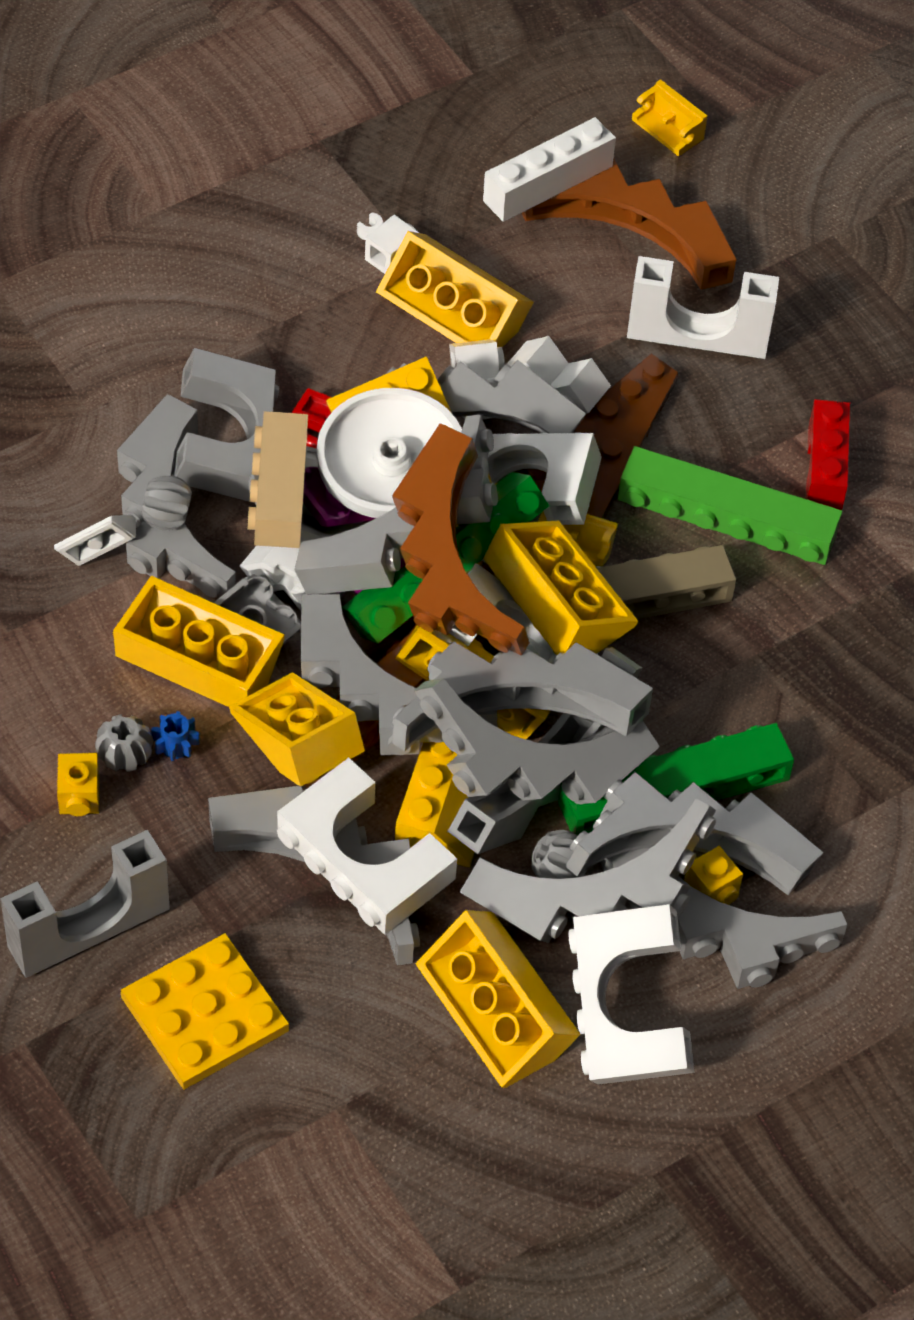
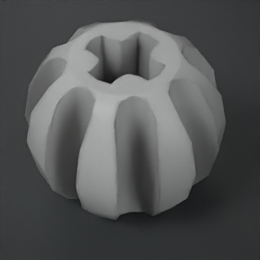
(166, 502)
(124, 743)
(553, 854)

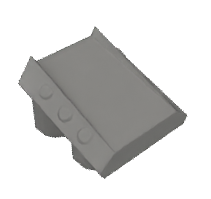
(256, 601)

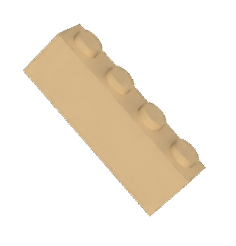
(280, 480)

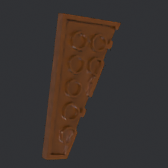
(618, 424)

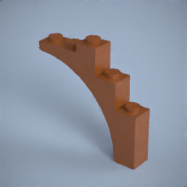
(645, 208)
(430, 503)

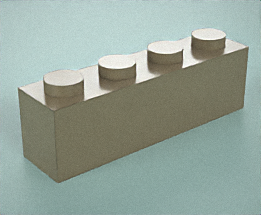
(673, 581)

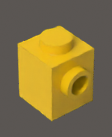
(78, 784)
(715, 876)

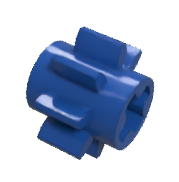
(175, 736)

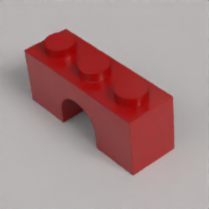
(829, 453)

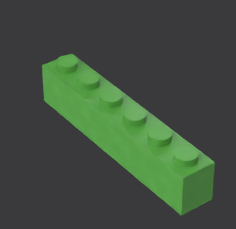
(729, 505)

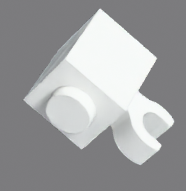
(383, 239)

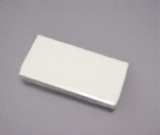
(98, 539)

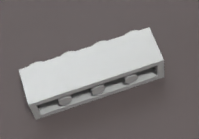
(549, 169)

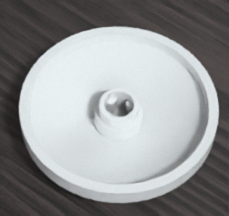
(373, 443)

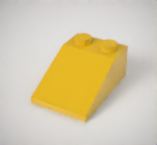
(299, 728)

